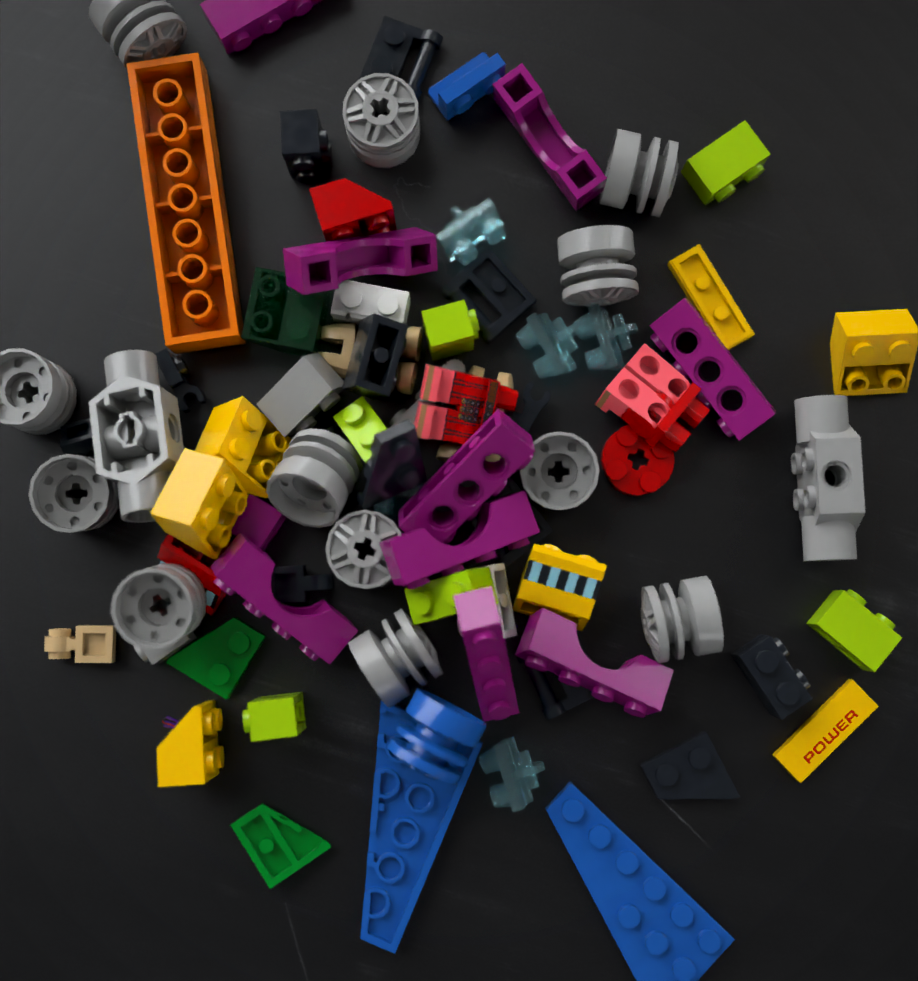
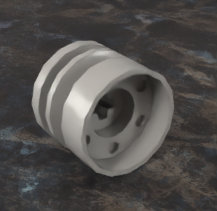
(138, 28)
(384, 139)
(639, 173)
(597, 265)
(20, 378)
(573, 455)
(314, 478)
(54, 500)
(343, 553)
(137, 608)
(689, 617)
(395, 658)

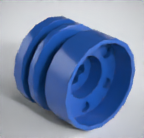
(436, 736)

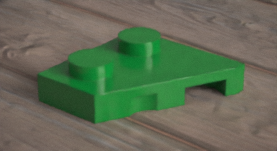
(220, 656)
(277, 843)

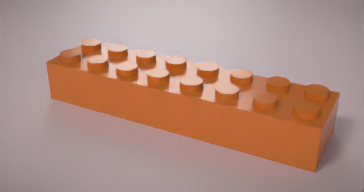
(185, 203)

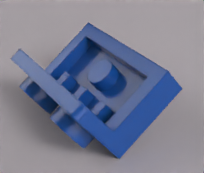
(467, 84)

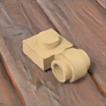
(90, 643)

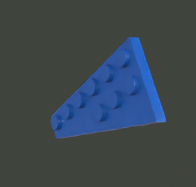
(405, 832)
(647, 912)

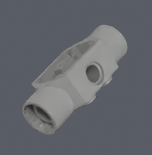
(135, 432)
(831, 449)

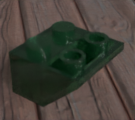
(284, 317)

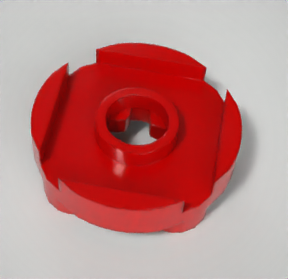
(620, 471)

